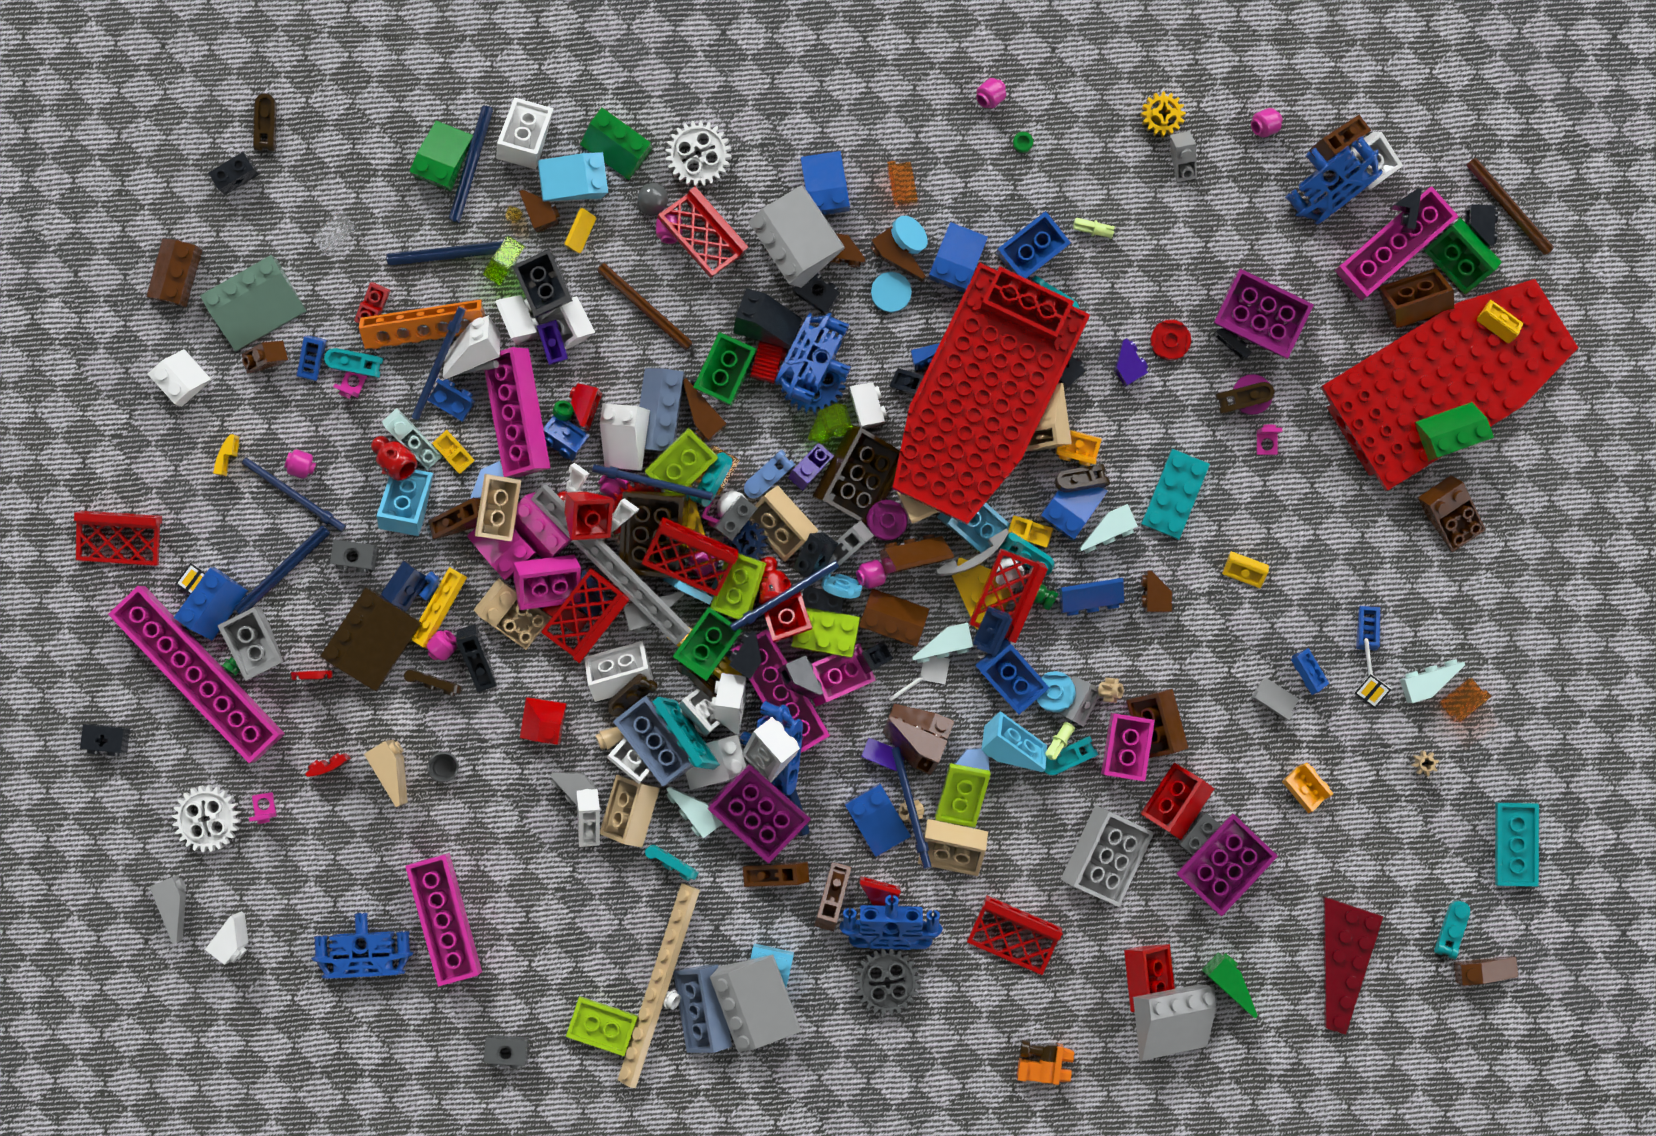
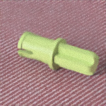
(1093, 228)
(1060, 741)

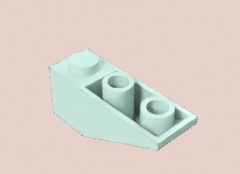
(411, 438)
(1112, 524)
(949, 640)
(1427, 684)
(695, 810)

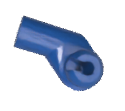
(430, 589)

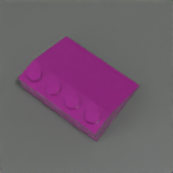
(1263, 313)
(758, 813)
(1226, 865)

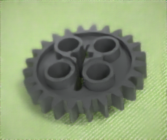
(889, 1000)

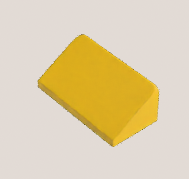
(580, 230)
(1500, 321)
(1245, 569)

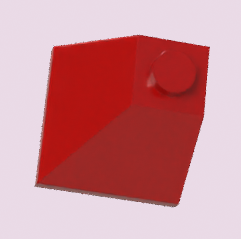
(585, 403)
(588, 515)
(788, 618)
(543, 721)
(878, 891)

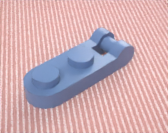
(767, 476)

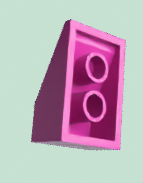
(503, 553)
(840, 676)

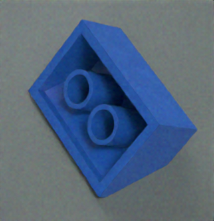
(1033, 246)
(1091, 596)
(210, 603)

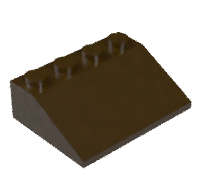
(858, 474)
(642, 526)
(371, 639)

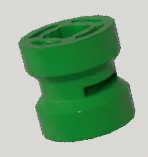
(1050, 597)

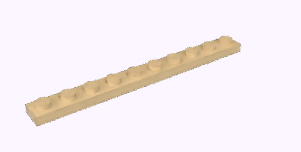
(658, 985)

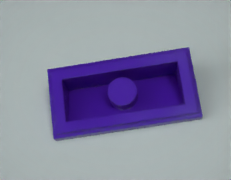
(552, 342)
(879, 753)

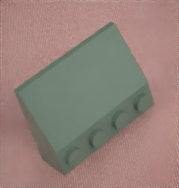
(253, 303)

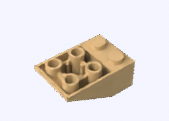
(1054, 425)
(501, 610)

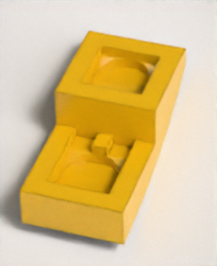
(229, 448)
(453, 451)
(1031, 531)

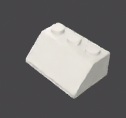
(615, 668)

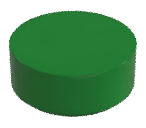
(1023, 142)
(563, 410)

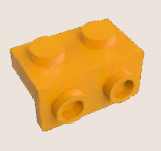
(1083, 448)
(1307, 787)

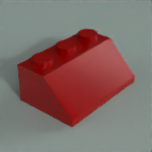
(1177, 801)
(1148, 970)

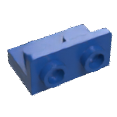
(452, 400)
(564, 437)
(1309, 671)

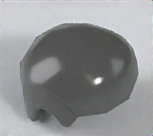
(652, 199)
(442, 766)

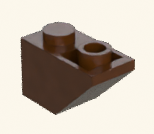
(850, 254)
(264, 356)
(1156, 595)

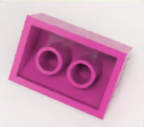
(539, 529)
(546, 581)
(1127, 747)

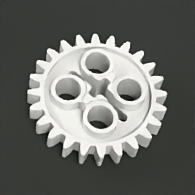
(706, 170)
(225, 815)

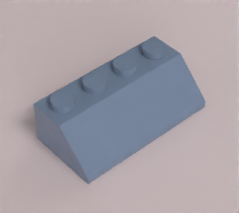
(662, 396)
(653, 741)
(700, 1011)

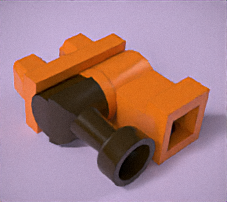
(1049, 1067)

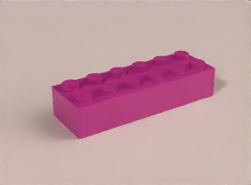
(1393, 248)
(517, 414)
(772, 689)
(443, 919)

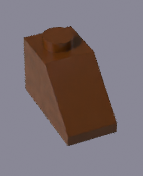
(540, 212)

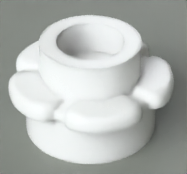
(672, 1000)

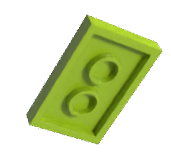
(682, 460)
(740, 587)
(831, 633)
(962, 795)
(601, 1026)

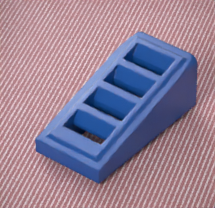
(923, 356)
(318, 359)
(1361, 627)

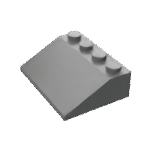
(796, 236)
(1107, 856)
(755, 1002)
(1174, 1020)

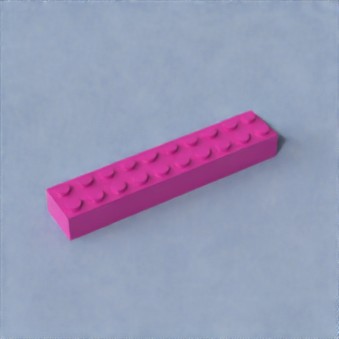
(196, 674)

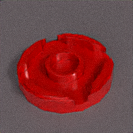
(1170, 340)
(306, 675)

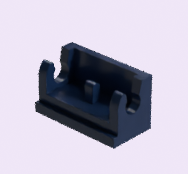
(992, 630)

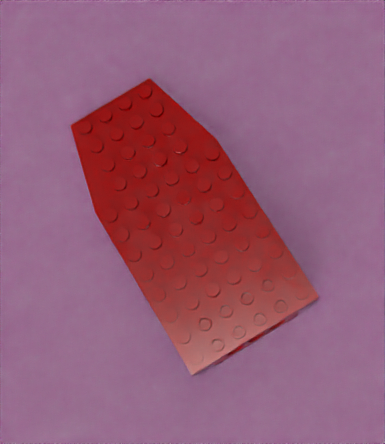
(1442, 368)
(985, 391)

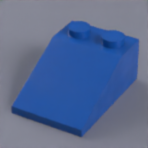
(826, 182)
(957, 257)
(1072, 510)
(1012, 677)
(877, 819)

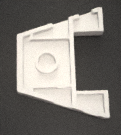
(624, 509)

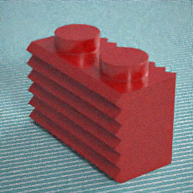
(767, 362)

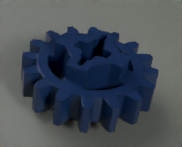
(748, 534)

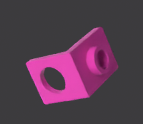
(348, 391)
(1270, 432)
(711, 521)
(263, 816)

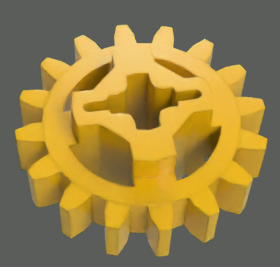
(1171, 113)

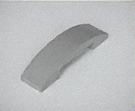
(951, 568)

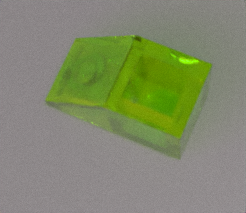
(503, 260)
(829, 423)

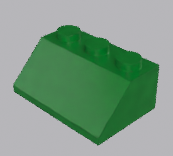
(621, 145)
(1463, 256)
(725, 369)
(1453, 430)

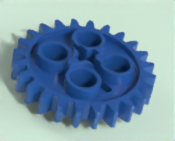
(826, 392)

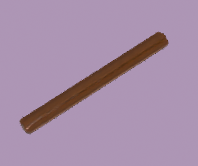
(1510, 206)
(644, 306)

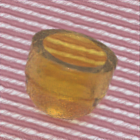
(513, 213)

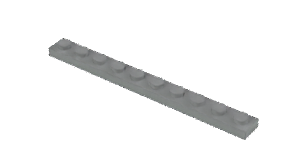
(615, 570)

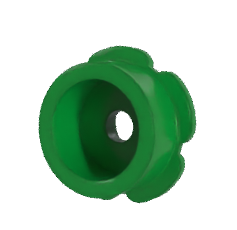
(231, 666)

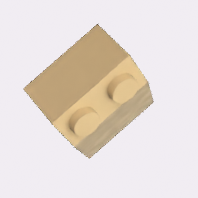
(390, 769)

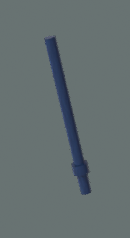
(453, 328)
(614, 473)
(325, 516)
(750, 616)
(922, 846)

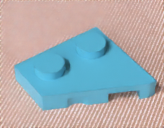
(695, 592)

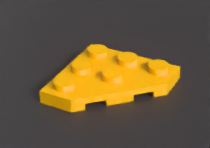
(970, 586)

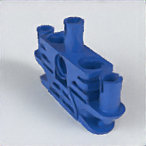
(1353, 181)
(801, 350)
(787, 778)
(890, 926)
(363, 965)

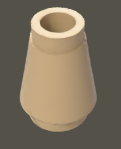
(609, 737)

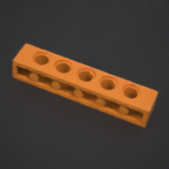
(411, 320)

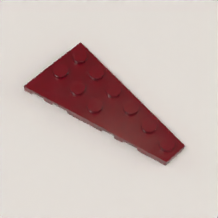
(1347, 952)

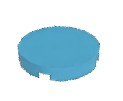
(909, 234)
(891, 292)
(841, 586)
(1060, 692)

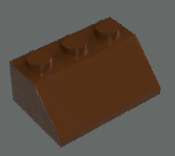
(174, 272)
(1417, 297)
(914, 554)
(894, 617)
(1168, 730)

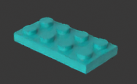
(1175, 494)
(687, 735)
(1516, 844)

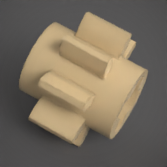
(1111, 690)
(1428, 767)
(903, 811)

